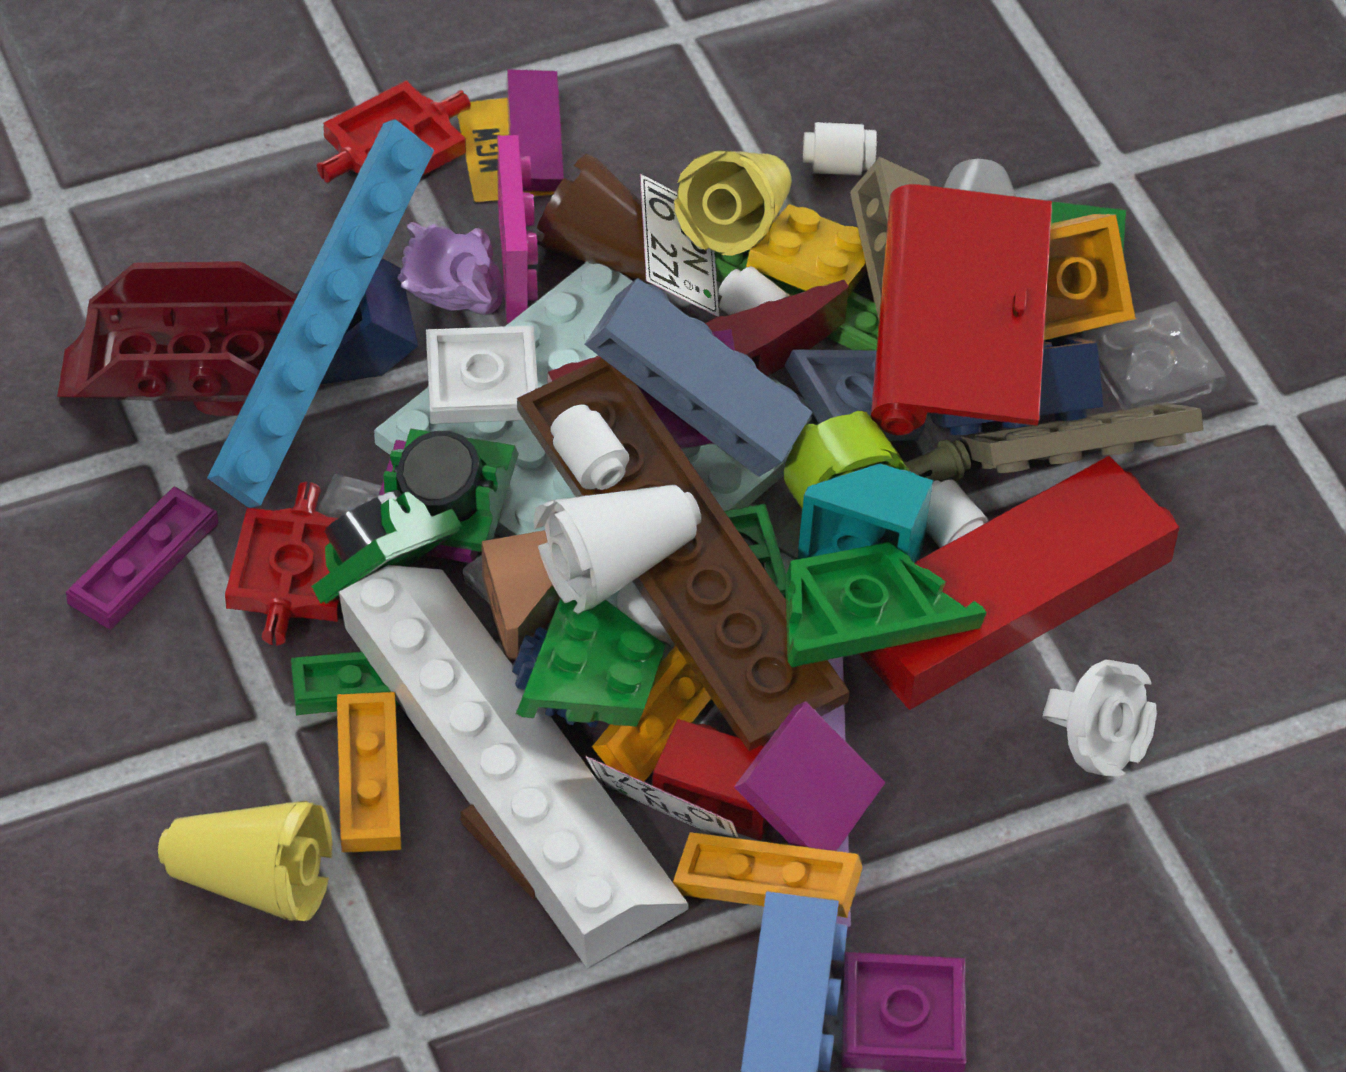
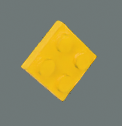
(809, 251)

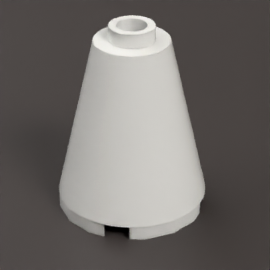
(612, 539)

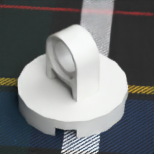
(1105, 717)

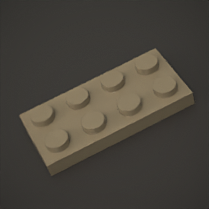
(1065, 440)

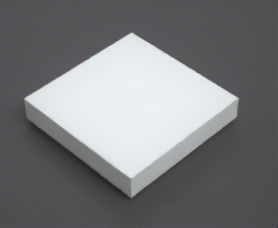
(479, 372)

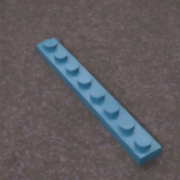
(320, 315)

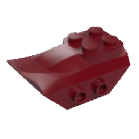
(177, 335)

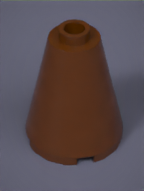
(595, 221)

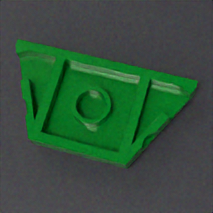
(867, 603)
(593, 666)

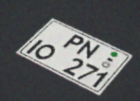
(670, 255)
(663, 801)

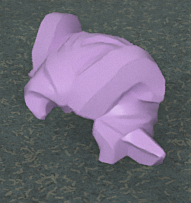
(451, 269)

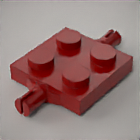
(357, 128)
(279, 562)

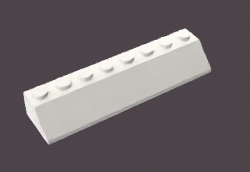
(513, 769)

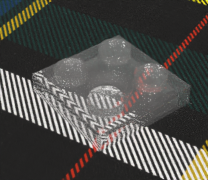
(1156, 358)

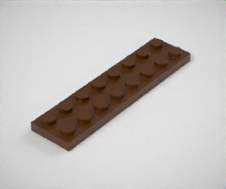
(713, 588)

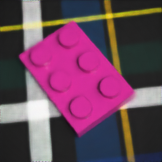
(514, 214)

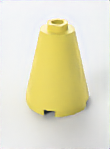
(731, 199)
(254, 856)

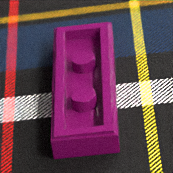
(536, 119)
(141, 558)

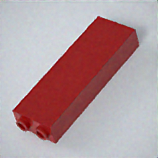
(1034, 574)

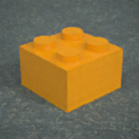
(1086, 276)

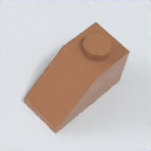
(517, 588)

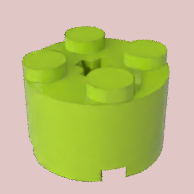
(836, 449)

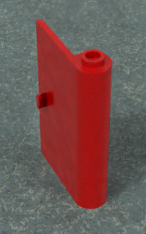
(948, 307)

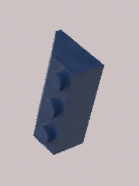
(1067, 386)

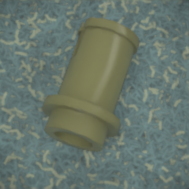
(945, 462)

